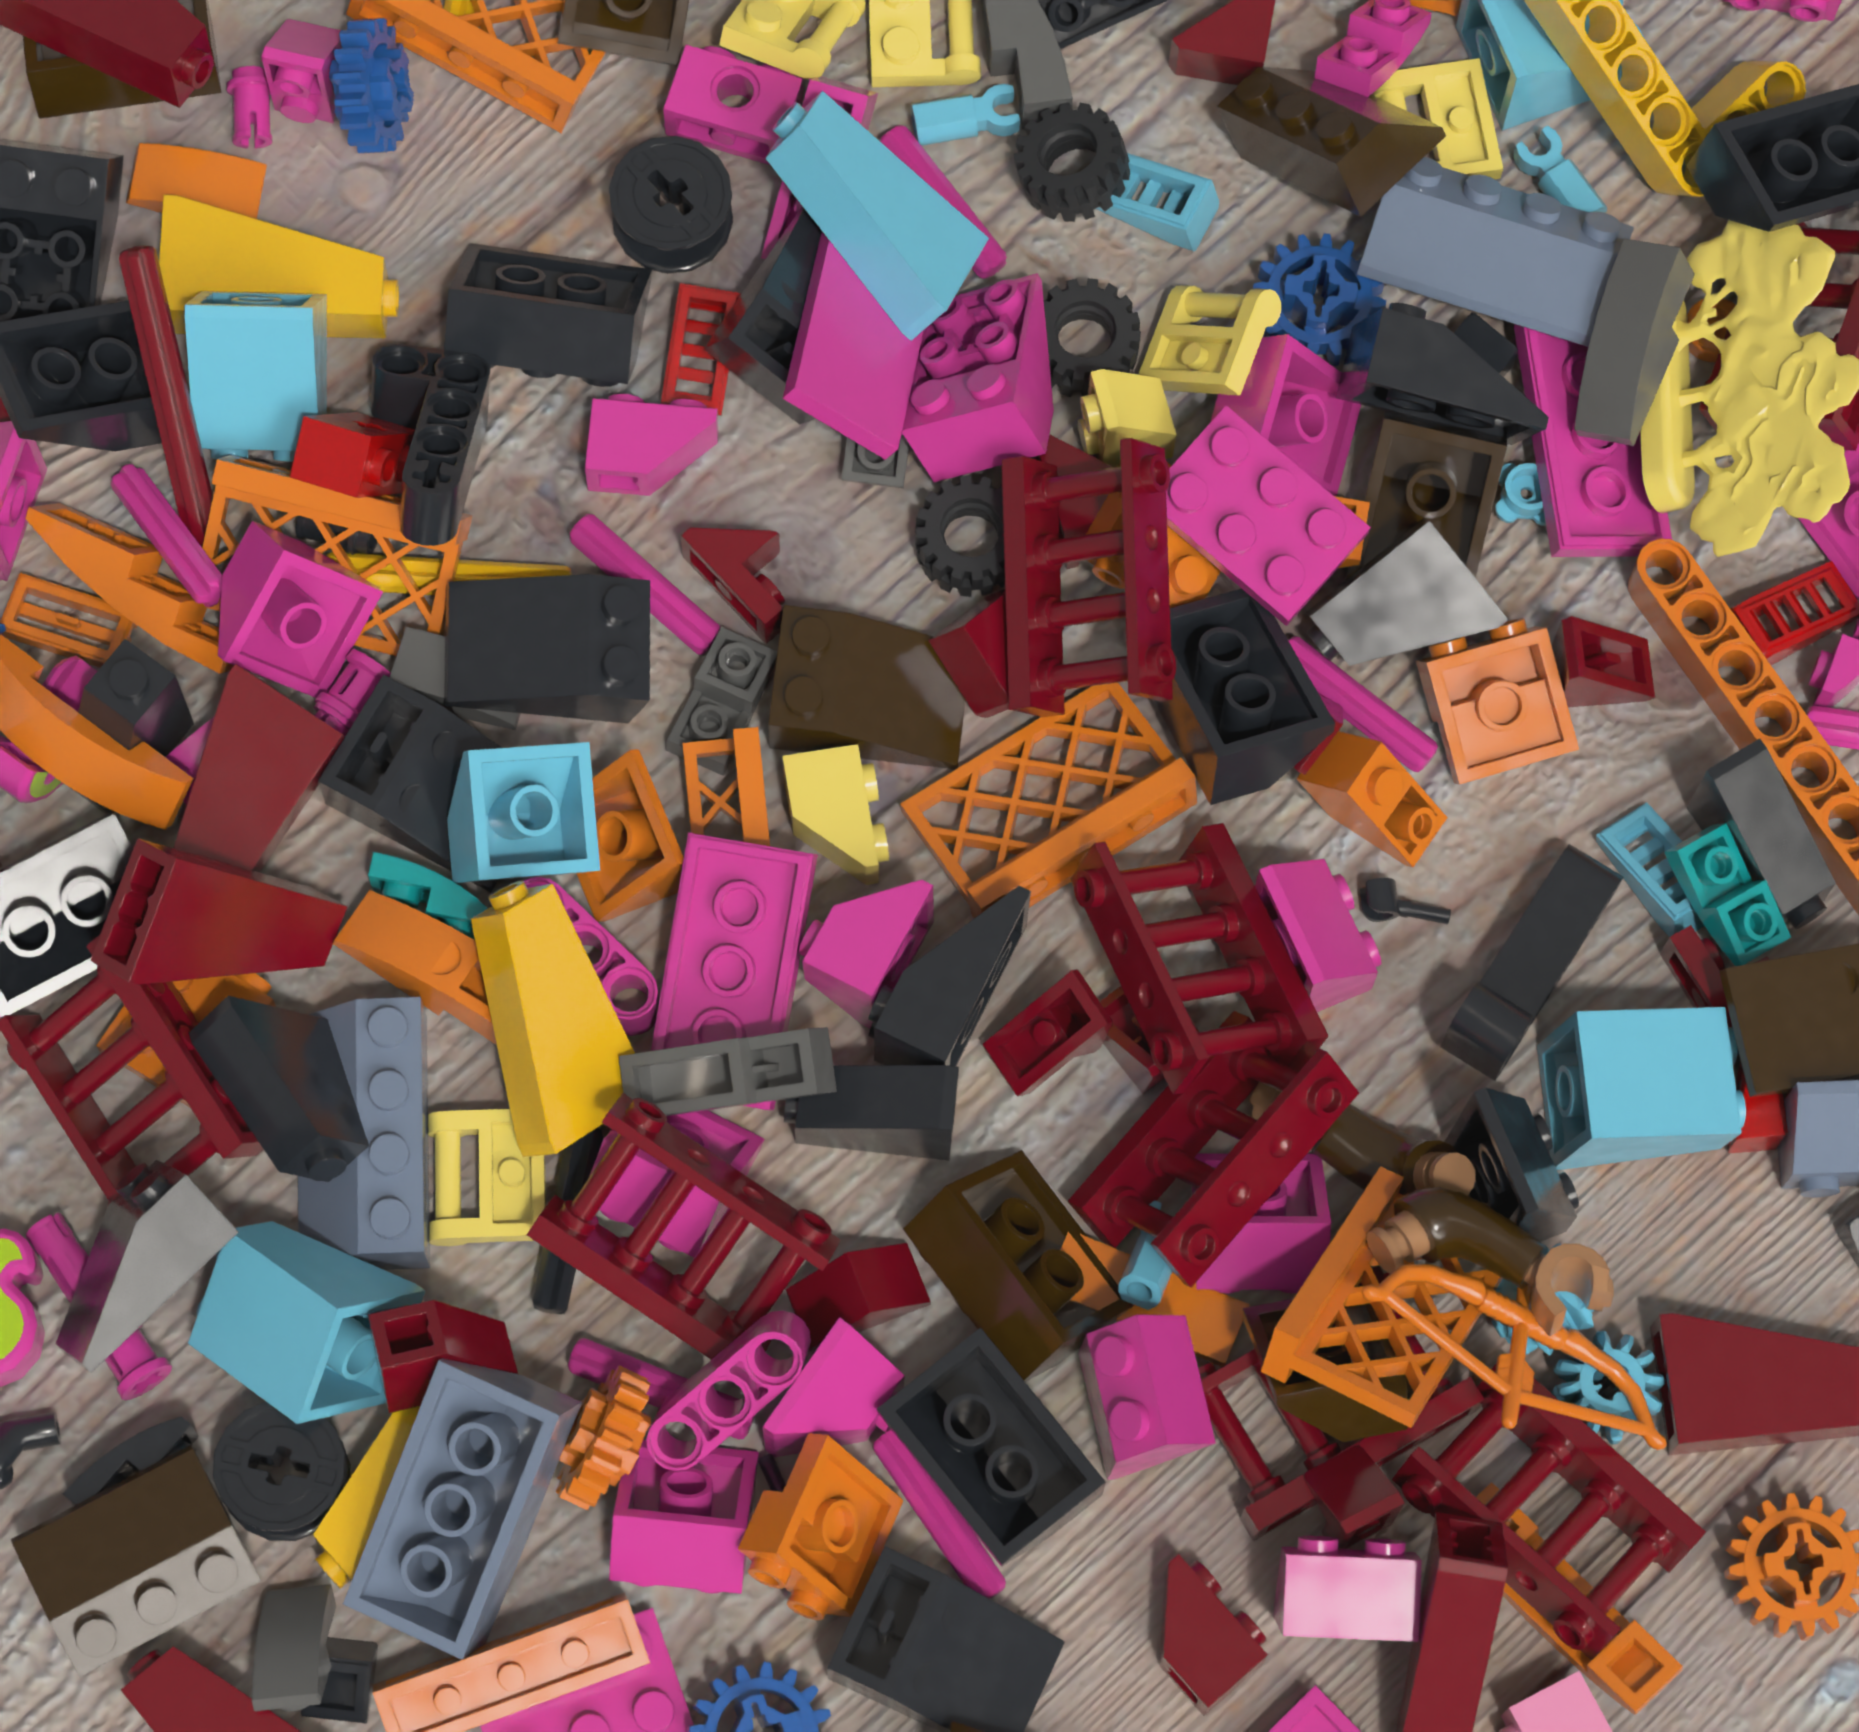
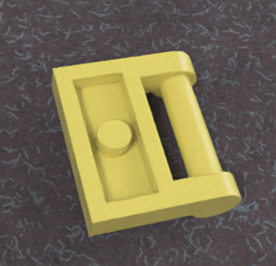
(769, 27)
(903, 45)
(1459, 103)
(1209, 356)
(509, 1184)

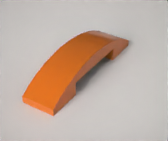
(80, 754)
(1629, 1666)

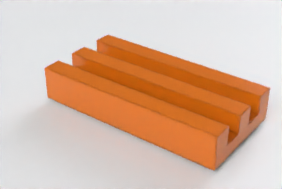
(59, 644)

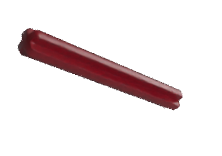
(168, 387)

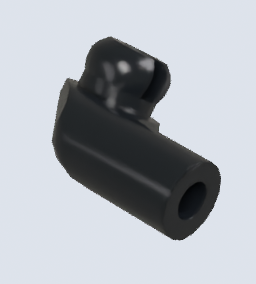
(25, 1435)

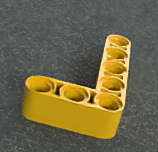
(1649, 89)

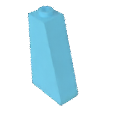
(876, 212)

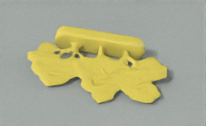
(1763, 400)

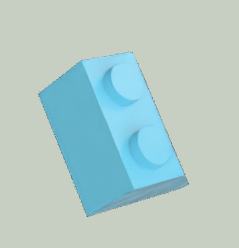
(523, 813)

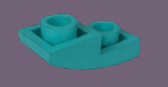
(415, 884)
(1730, 905)

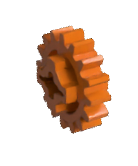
(604, 1438)
(1769, 1569)

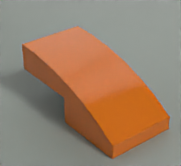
(196, 175)

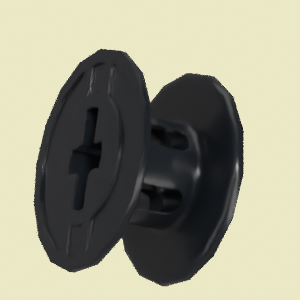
(679, 173)
(250, 1494)

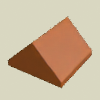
(634, 842)

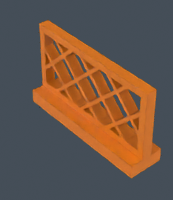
(485, 60)
(272, 488)
(1052, 861)
(1335, 1285)

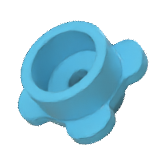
(1511, 503)

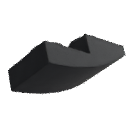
(131, 1456)

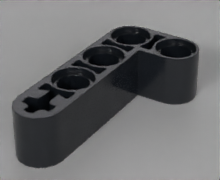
(447, 405)
(1531, 962)

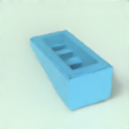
(1185, 213)
(1667, 907)

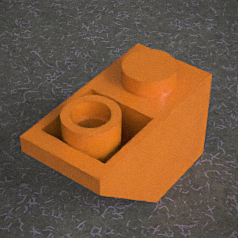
(1374, 796)

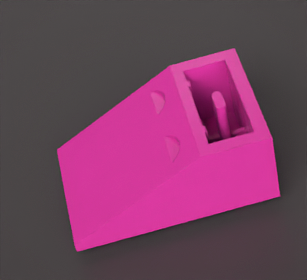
(982, 381)

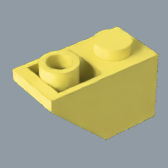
(1124, 408)
(831, 809)

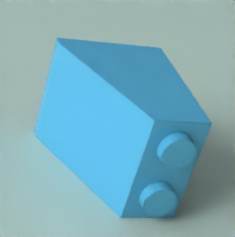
(1518, 61)
(255, 369)
(1639, 1085)
(296, 1321)

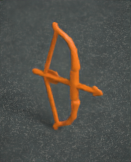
(1513, 1374)

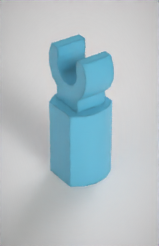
(963, 116)
(1558, 176)
(1145, 1273)

